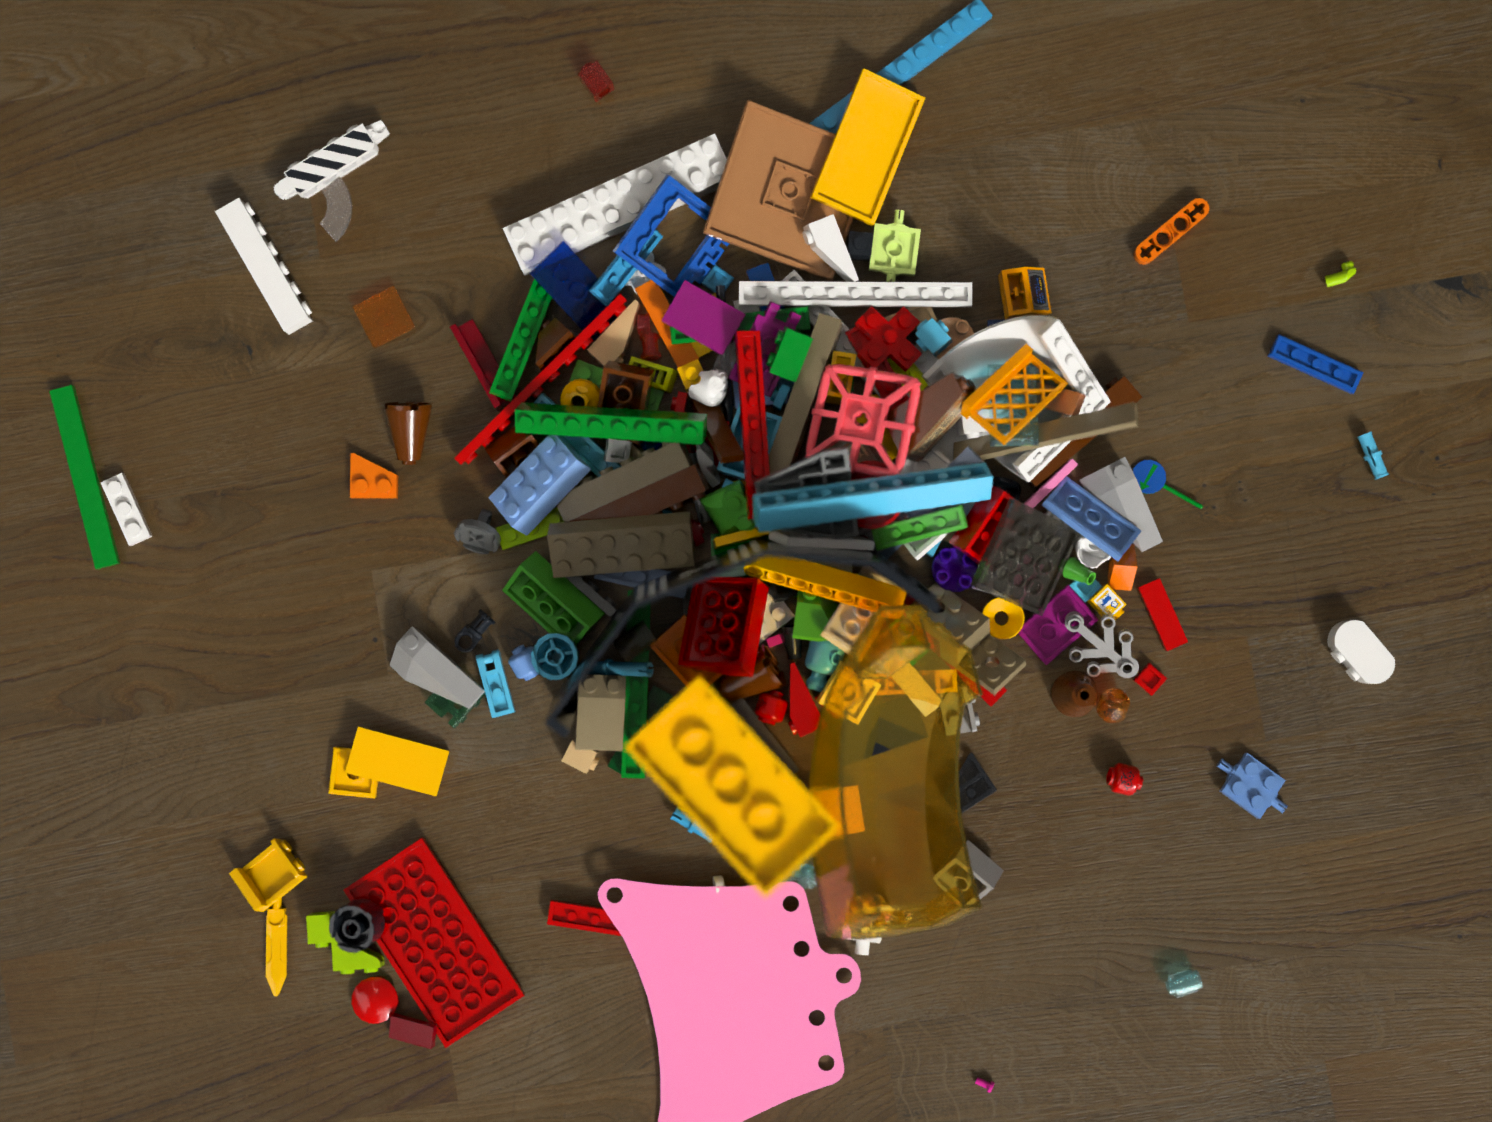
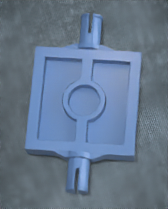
(1252, 785)

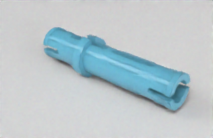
(610, 667)

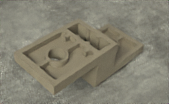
(973, 630)

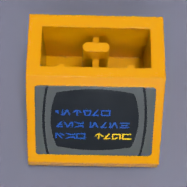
(1024, 292)

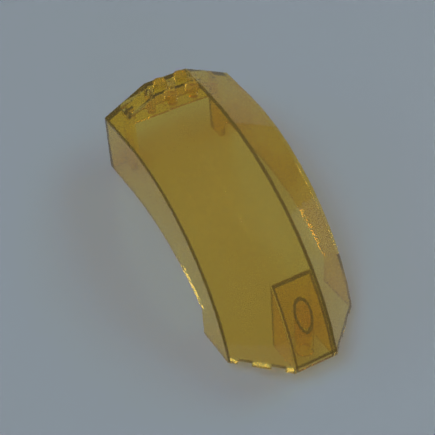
(901, 835)

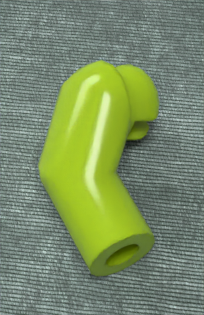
(1341, 277)

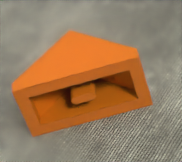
(1122, 572)

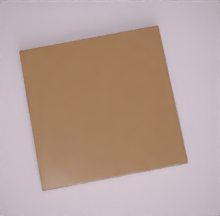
(768, 189)

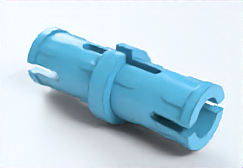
(1373, 455)

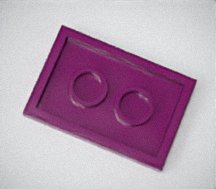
(703, 317)
(1047, 633)

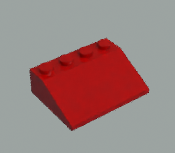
(724, 625)

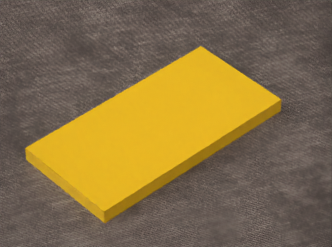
(867, 147)

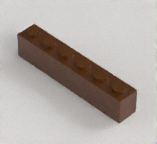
(1119, 393)
(655, 497)

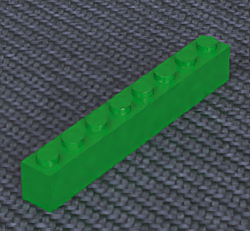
(611, 423)

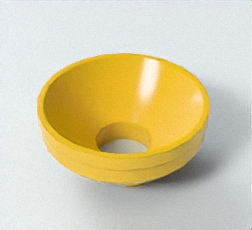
(580, 387)
(1015, 618)

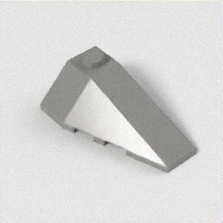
(1120, 491)
(427, 666)

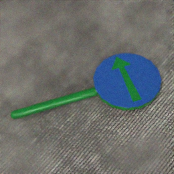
(1152, 478)

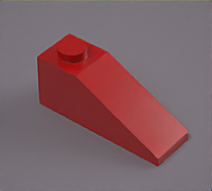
(802, 707)

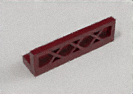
(480, 358)

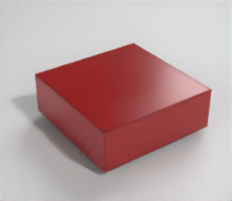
(1150, 679)

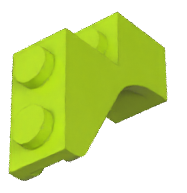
(343, 961)

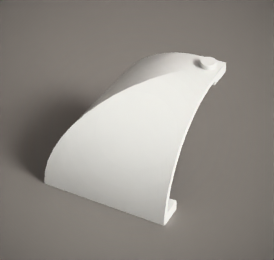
(1051, 346)

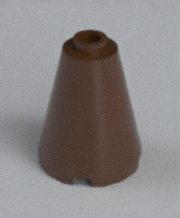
(408, 428)
(765, 678)
(1067, 690)

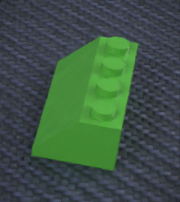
(551, 600)

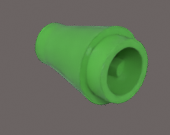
(1077, 571)

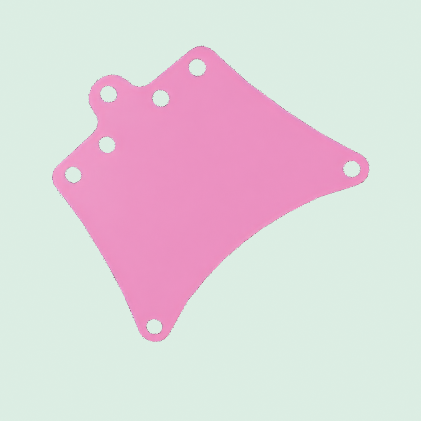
(732, 995)

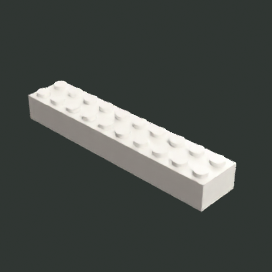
(614, 204)

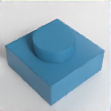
(779, 396)

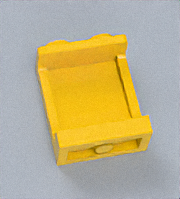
(269, 875)

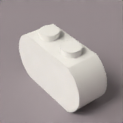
(1360, 652)

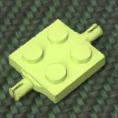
(894, 248)

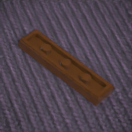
(719, 433)

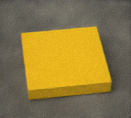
(345, 783)

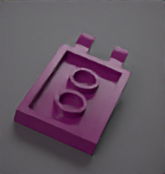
(768, 328)

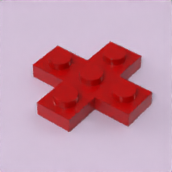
(888, 338)

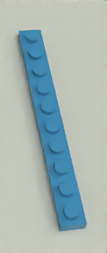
(918, 56)

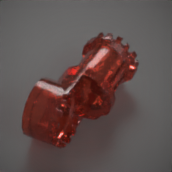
(648, 339)

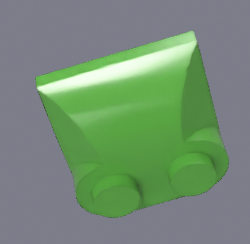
(728, 508)

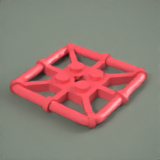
(876, 412)

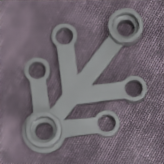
(1103, 648)

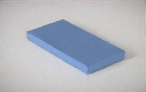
(1091, 518)

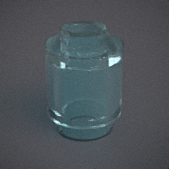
(1184, 983)

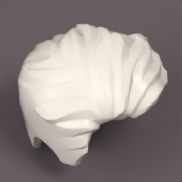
(711, 388)
(1089, 553)

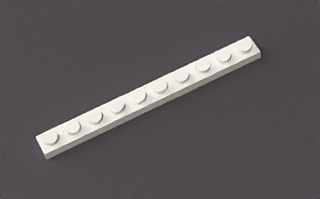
(856, 294)

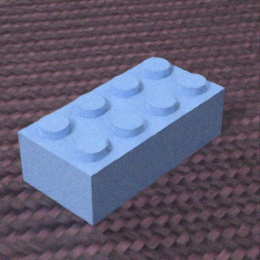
(539, 483)

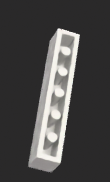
(264, 266)

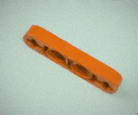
(1170, 230)

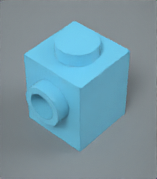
(933, 336)

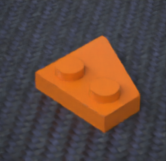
(371, 480)

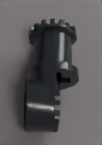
(474, 632)

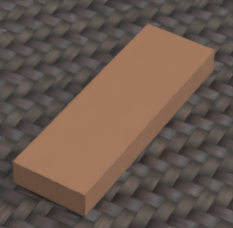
(1066, 402)

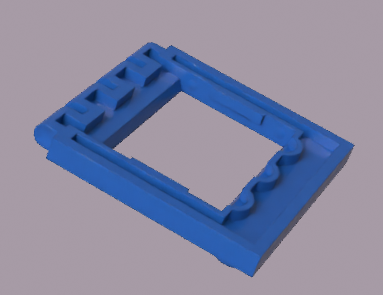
(646, 224)

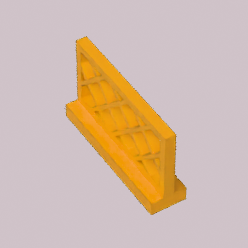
(995, 386)

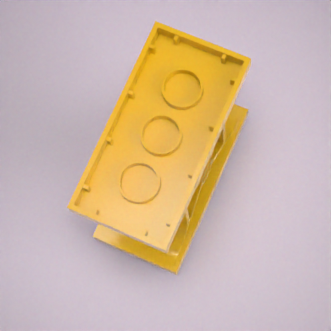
(732, 787)

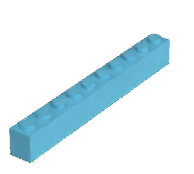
(871, 497)

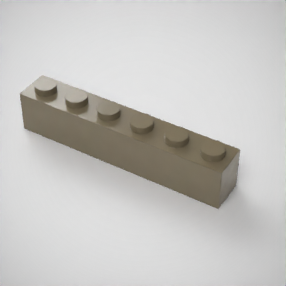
(625, 479)

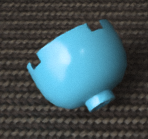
(557, 654)

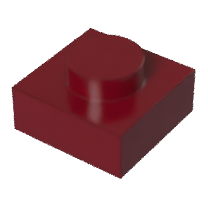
(697, 533)

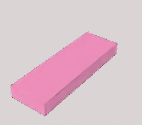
(1051, 483)

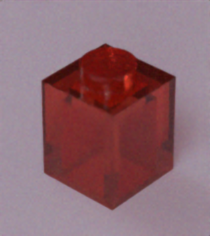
(595, 80)

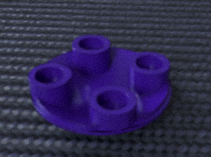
(953, 569)

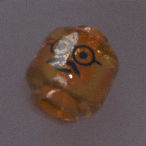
(1113, 705)

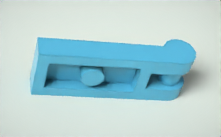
(495, 684)

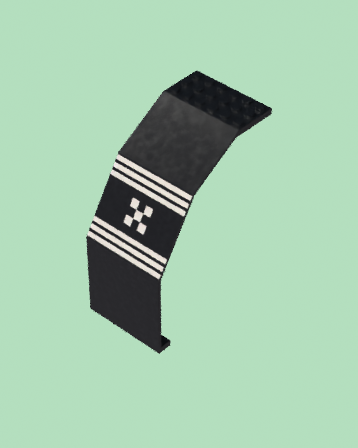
(563, 709)

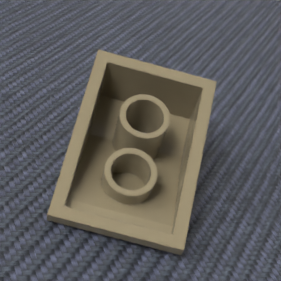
(600, 713)

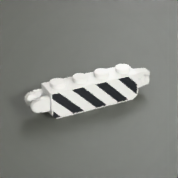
(332, 161)

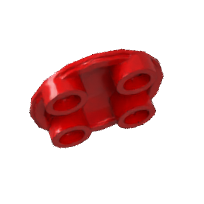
(374, 1000)

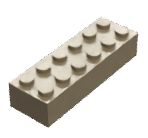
(621, 544)

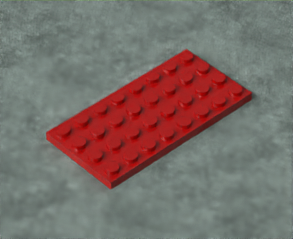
(437, 943)

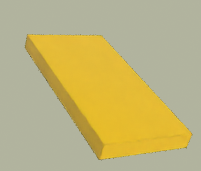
(397, 761)

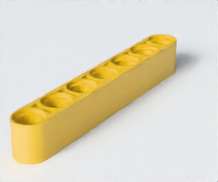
(826, 582)

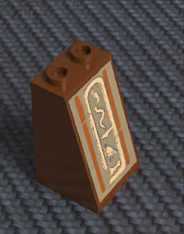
(935, 415)

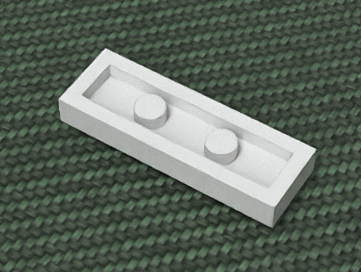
(126, 509)

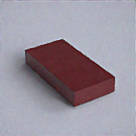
(412, 1031)

